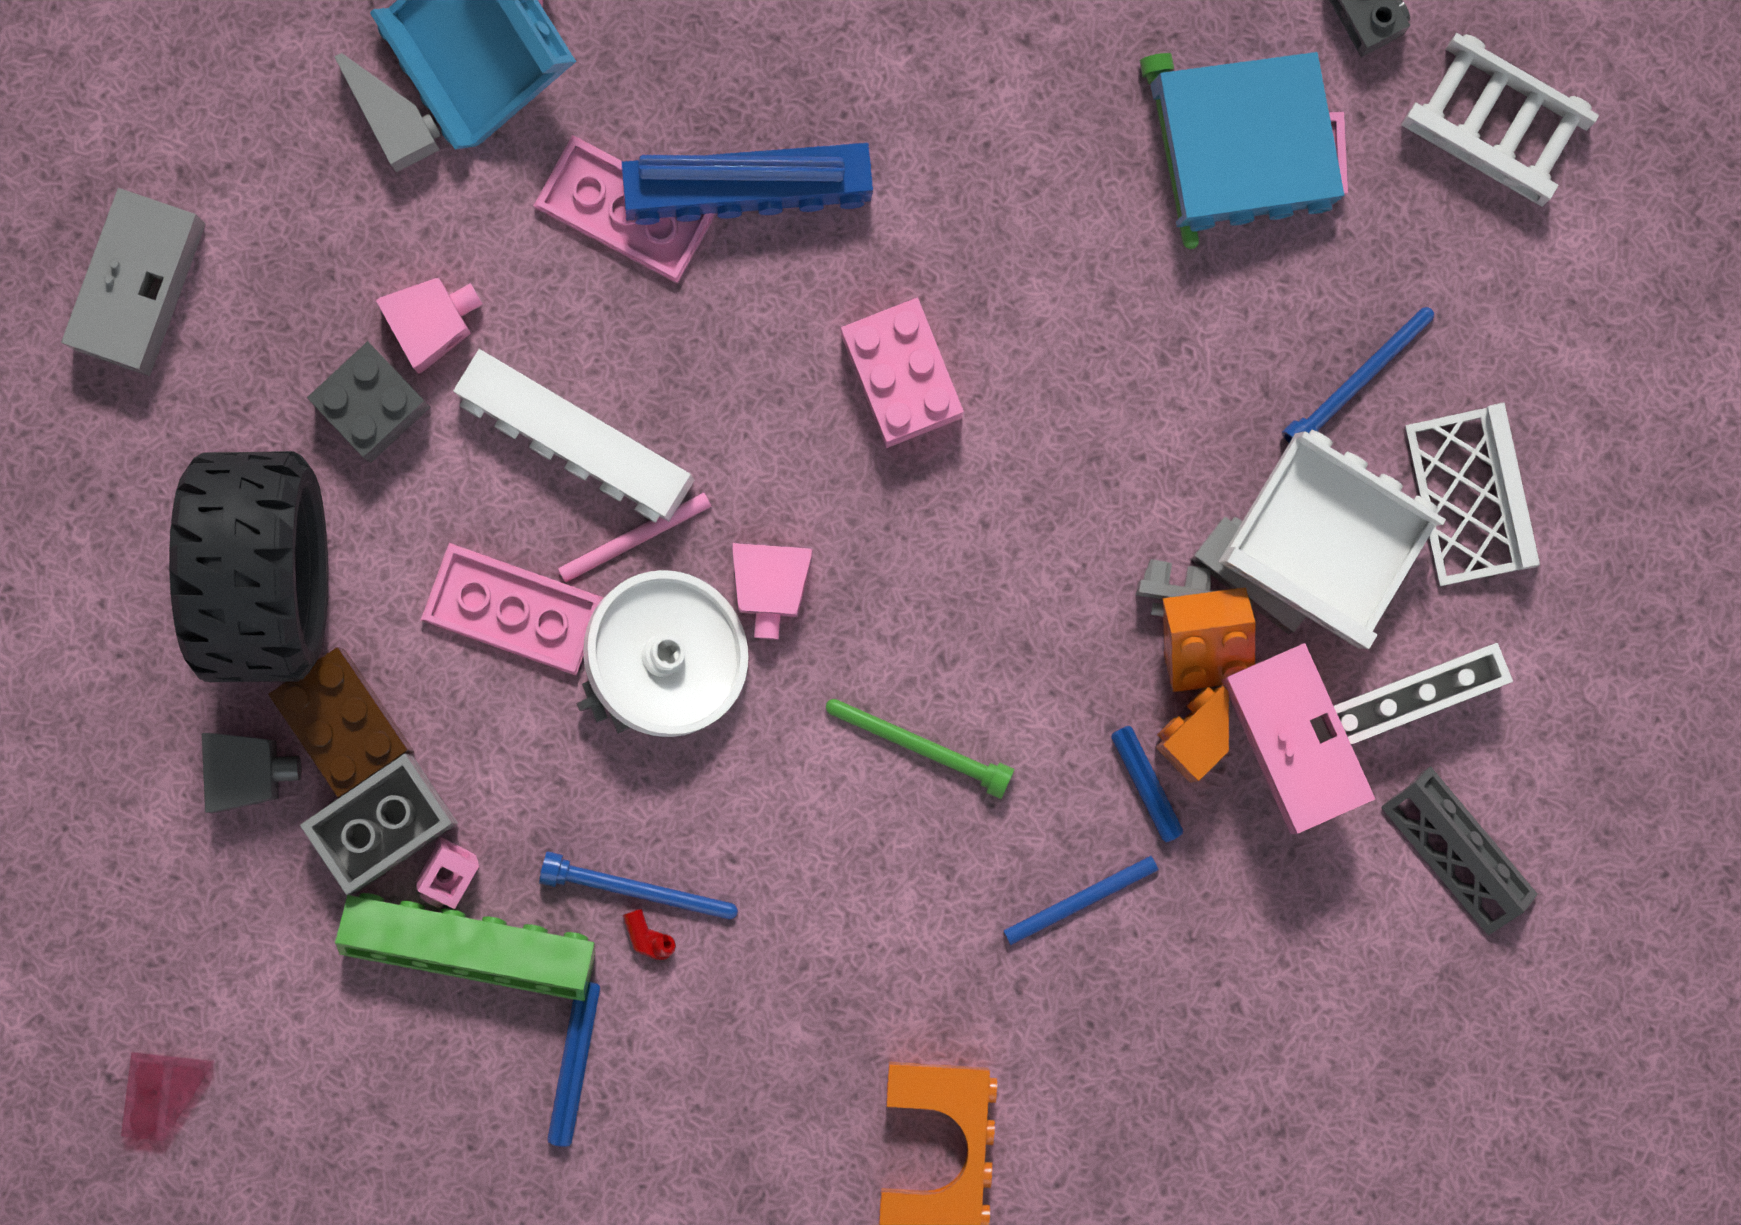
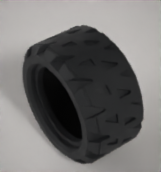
(249, 566)

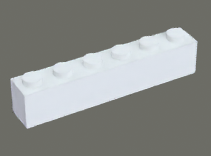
(574, 436)
(1423, 693)

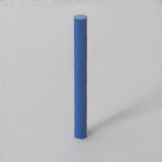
(1081, 900)

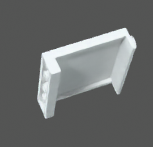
(1331, 537)

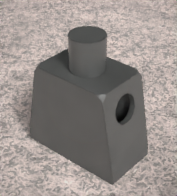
(243, 771)

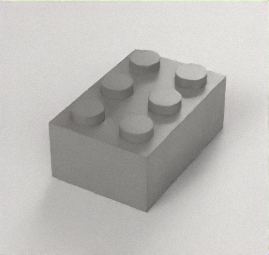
(378, 824)

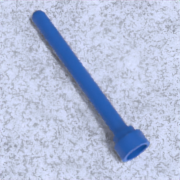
(1361, 376)
(558, 871)

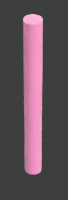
(632, 538)

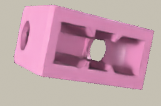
(428, 319)
(770, 584)

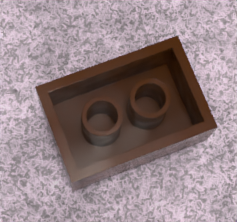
(340, 722)

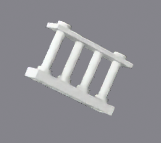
(1499, 160)

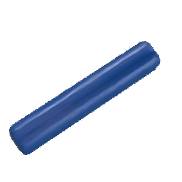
(1147, 783)

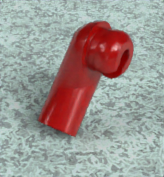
(647, 941)

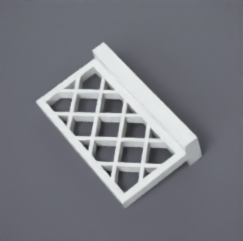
(1508, 488)

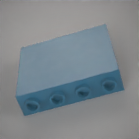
(474, 59)
(1250, 140)

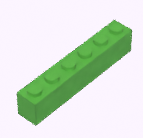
(465, 946)

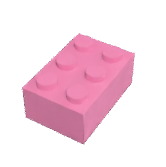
(902, 372)

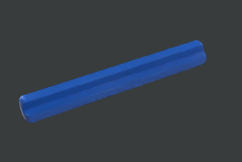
(573, 1068)

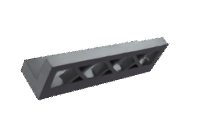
(1470, 843)

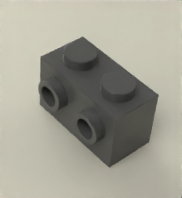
(1372, 22)

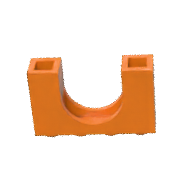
(963, 1096)

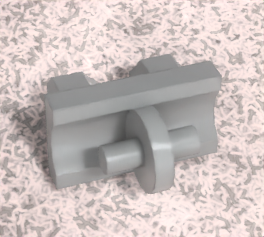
(1157, 586)

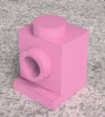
(450, 890)

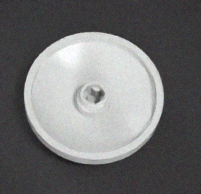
(665, 653)

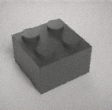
(368, 402)

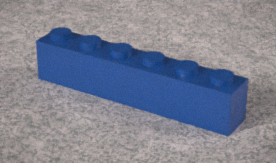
(689, 199)

